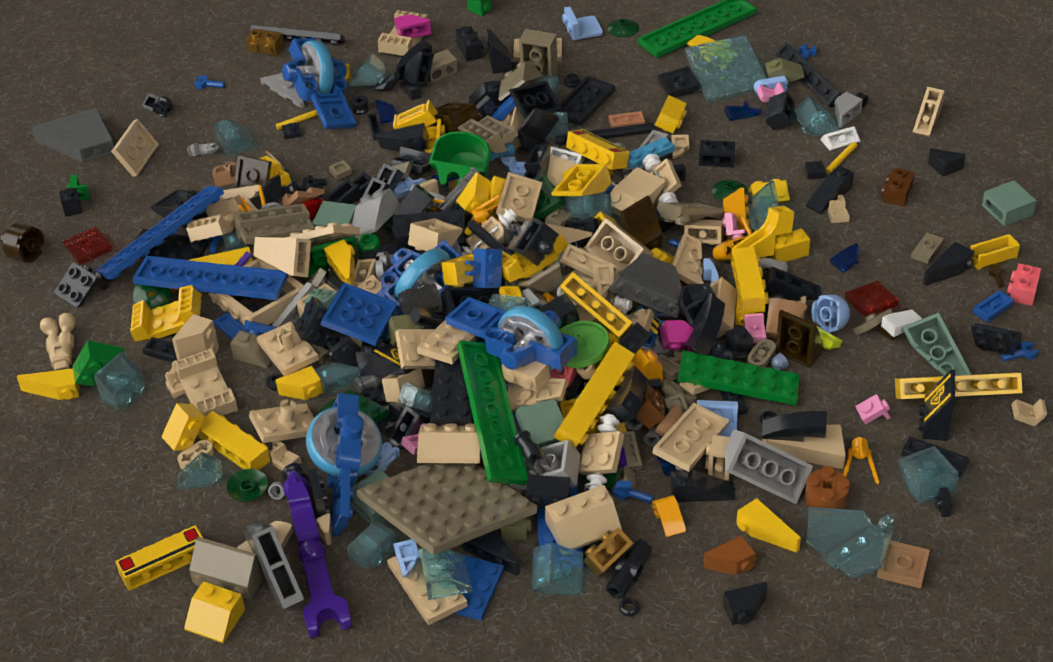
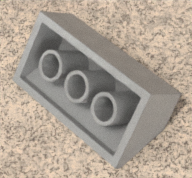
(766, 466)

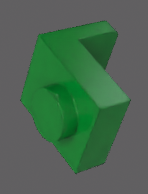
(83, 190)

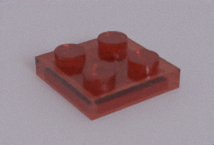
(87, 245)
(871, 298)

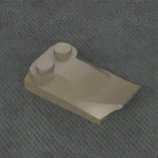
(687, 212)

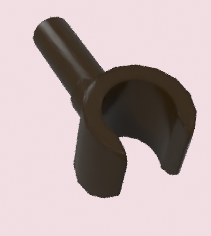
(995, 271)

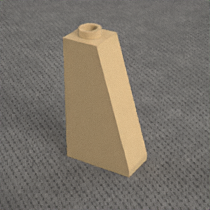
(286, 254)
(816, 450)

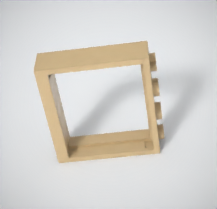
(266, 314)

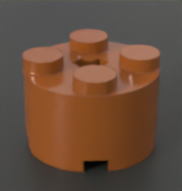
(827, 489)

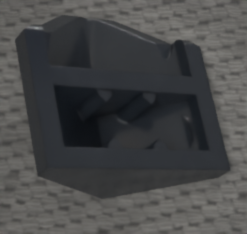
(692, 299)

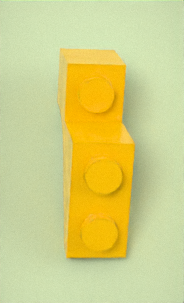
(778, 222)

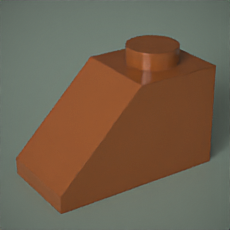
(731, 557)

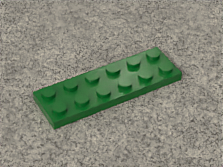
(739, 378)

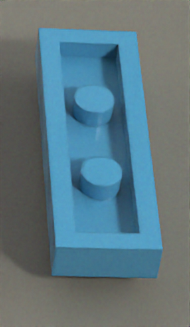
(660, 147)

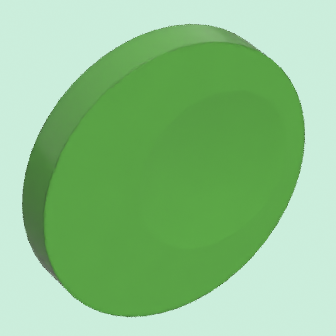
(591, 342)

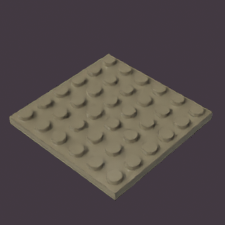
(445, 504)

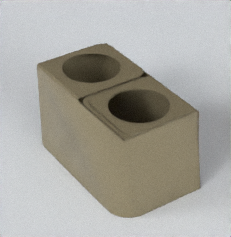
(443, 58)

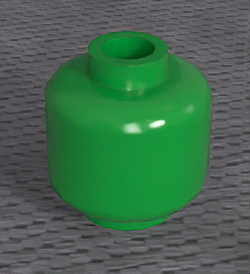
(368, 242)

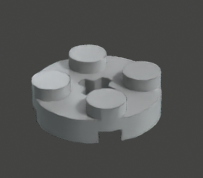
(383, 263)

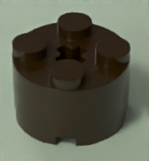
(22, 242)

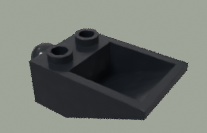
(173, 201)
(533, 241)

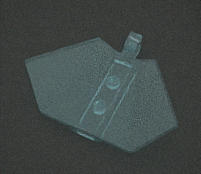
(849, 539)

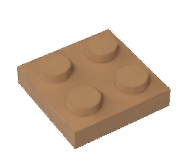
(904, 564)

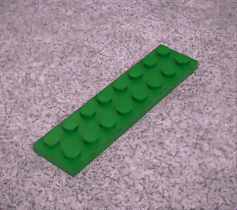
(699, 23)
(492, 414)

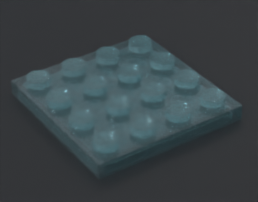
(725, 67)

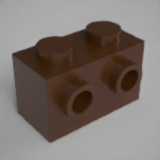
(898, 187)
(653, 408)

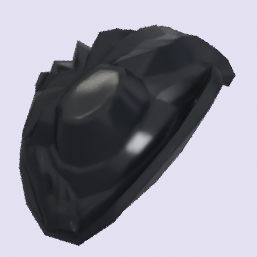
(388, 82)

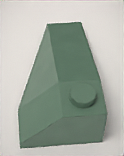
(936, 345)

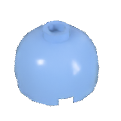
(832, 310)

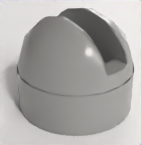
(273, 490)

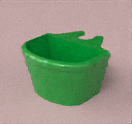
(457, 153)

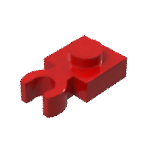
(313, 206)

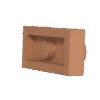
(626, 119)

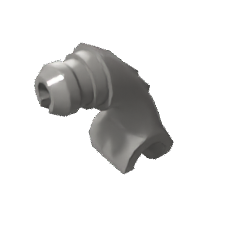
(201, 149)
(768, 263)

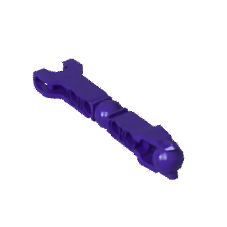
(323, 601)

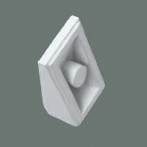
(894, 322)

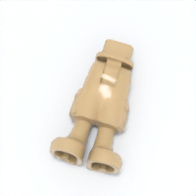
(61, 345)

